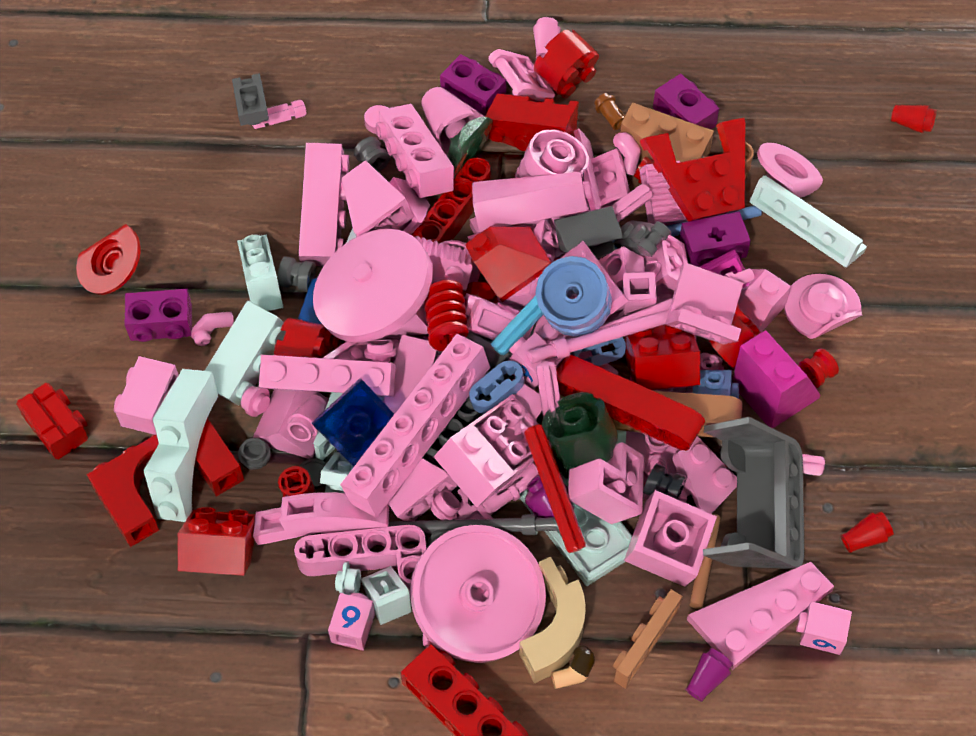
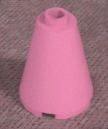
(446, 115)

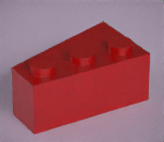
(519, 119)

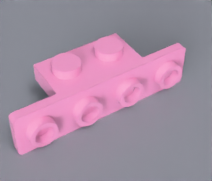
(605, 175)

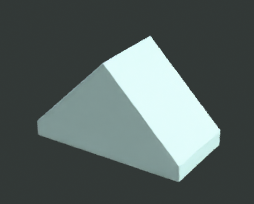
(388, 594)

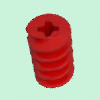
(445, 313)

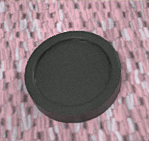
(314, 469)

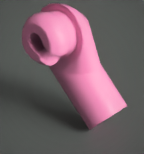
(629, 149)

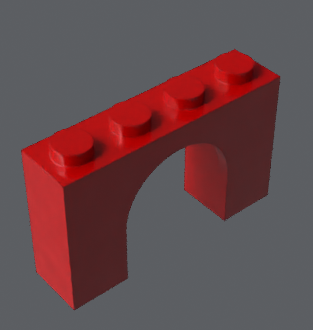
(120, 481)

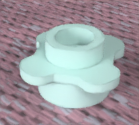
(348, 580)

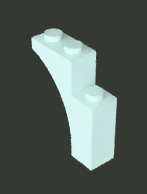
(178, 431)

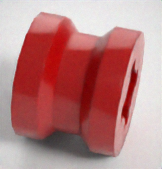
(819, 367)

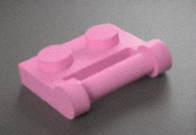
(520, 75)

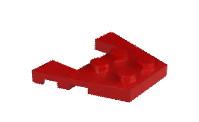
(705, 184)

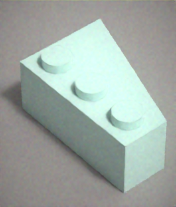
(239, 355)

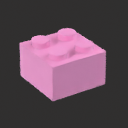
(670, 538)

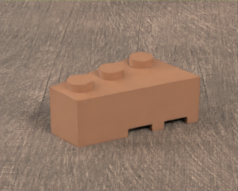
(687, 139)

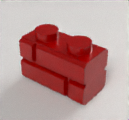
(52, 420)

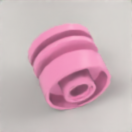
(553, 154)

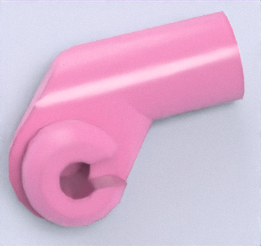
(208, 322)

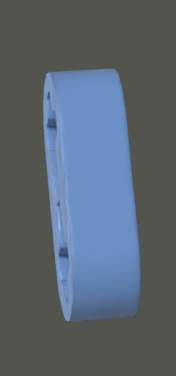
(599, 358)
(495, 385)

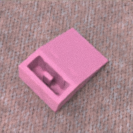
(489, 451)

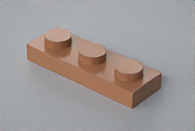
(646, 637)

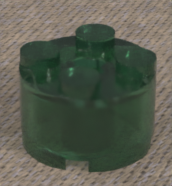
(580, 430)

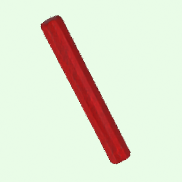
(555, 489)

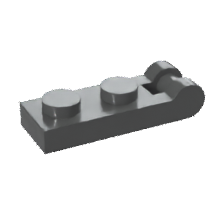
(250, 100)
(642, 237)

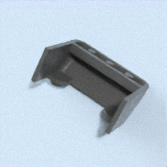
(767, 496)

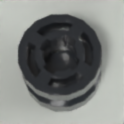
(665, 483)

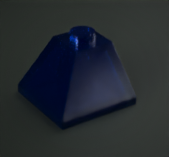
(354, 421)

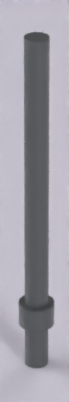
(527, 524)

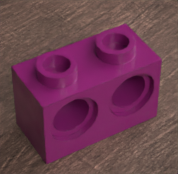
(472, 83)
(158, 308)

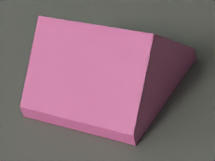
(274, 422)

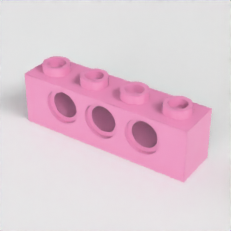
(415, 150)

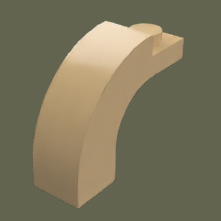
(555, 645)

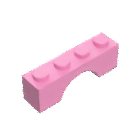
(325, 374)

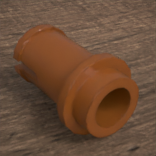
(606, 105)

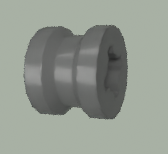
(371, 151)

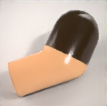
(578, 670)

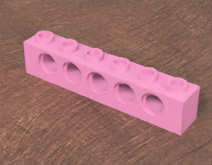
(415, 426)

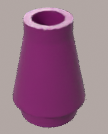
(709, 673)

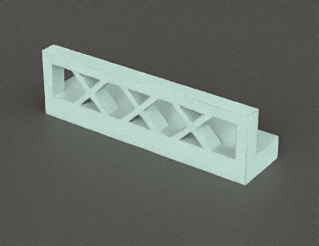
(807, 222)

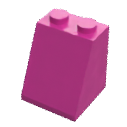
(772, 380)

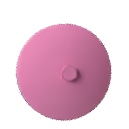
(372, 285)
(477, 593)

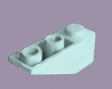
(260, 272)

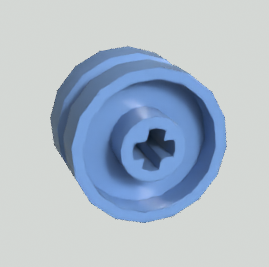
(584, 281)

